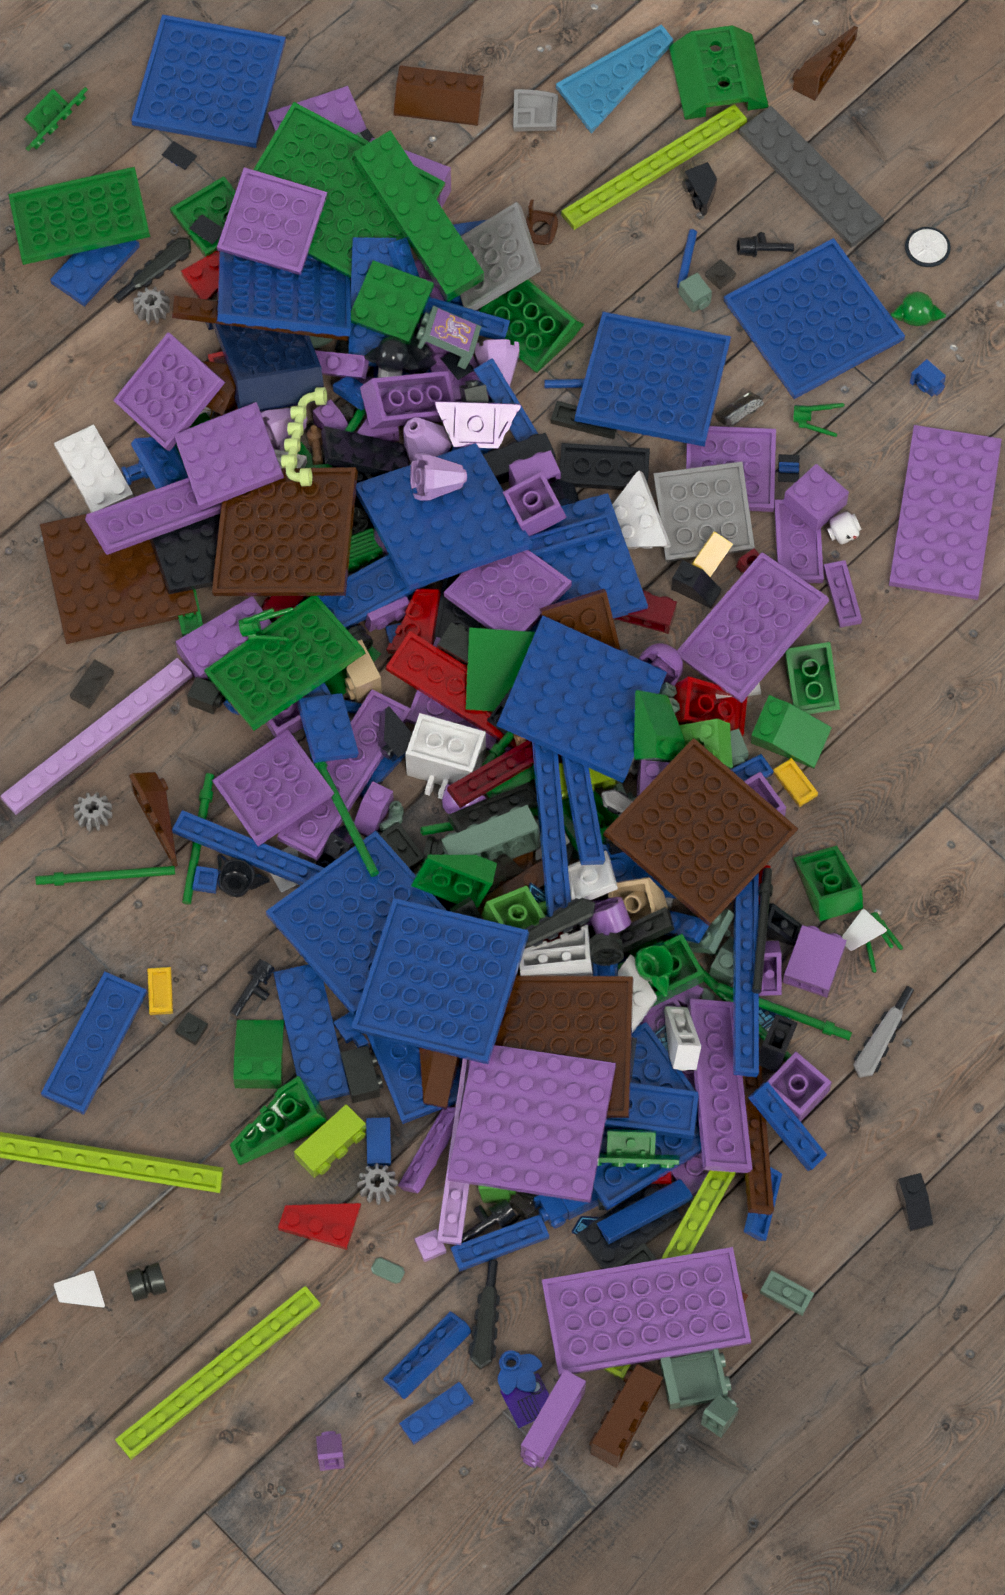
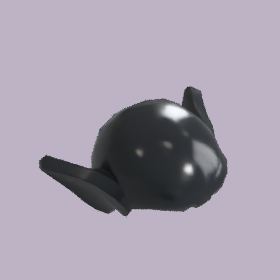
(392, 355)
(238, 877)

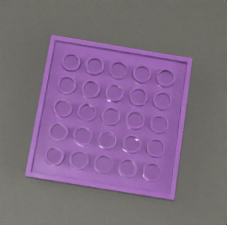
(533, 1123)

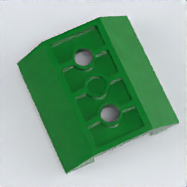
(701, 69)

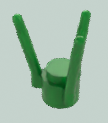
(804, 413)
(251, 625)
(885, 936)

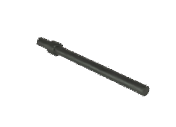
(765, 893)

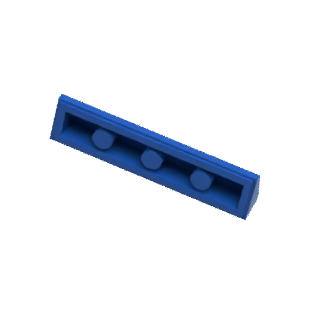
(645, 1211)
(427, 1355)

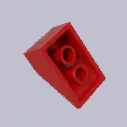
(699, 704)

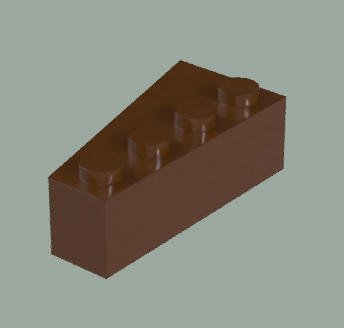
(625, 1415)

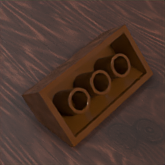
(438, 95)

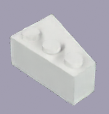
(560, 957)

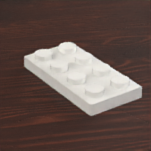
(93, 469)

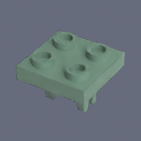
(713, 934)

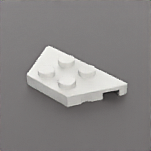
(639, 516)
(642, 992)

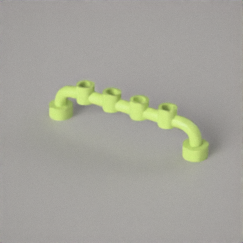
(295, 430)

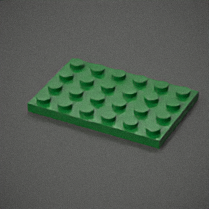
(79, 215)
(270, 675)

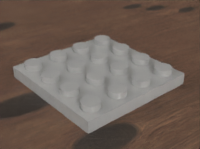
(503, 252)
(700, 502)

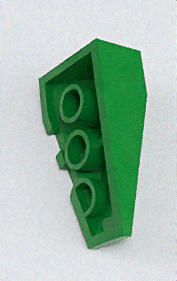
(285, 1120)

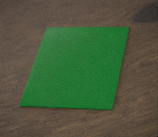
(493, 665)

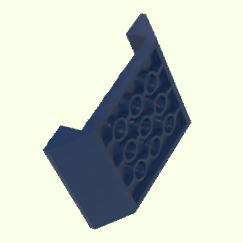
(269, 365)

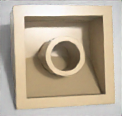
(362, 677)
(640, 897)

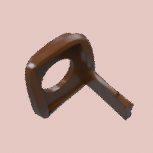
(541, 216)

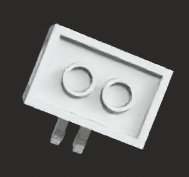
(443, 752)

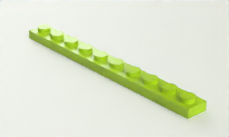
(653, 167)
(111, 1162)
(692, 1226)
(217, 1373)

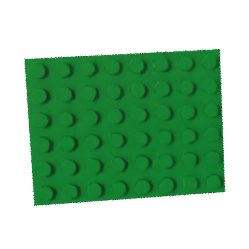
(321, 156)

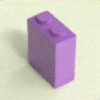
(814, 960)

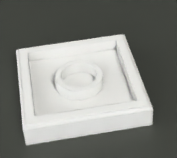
(591, 880)

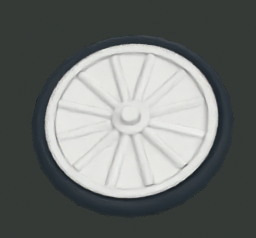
(927, 247)

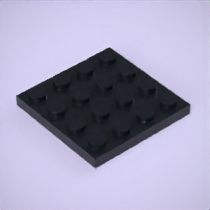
(188, 555)

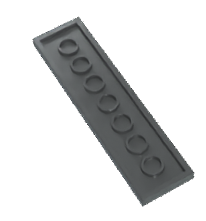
(811, 176)

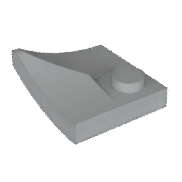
(535, 110)

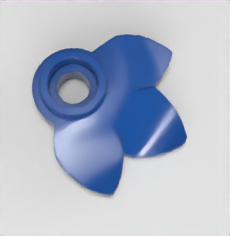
(520, 1375)

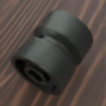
(146, 1281)

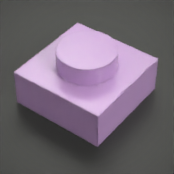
(428, 1245)

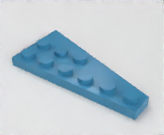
(606, 82)

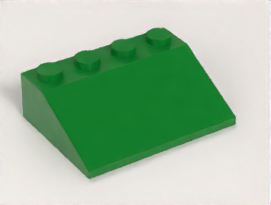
(536, 322)

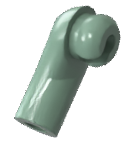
(395, 815)

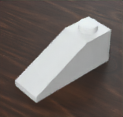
(681, 1038)

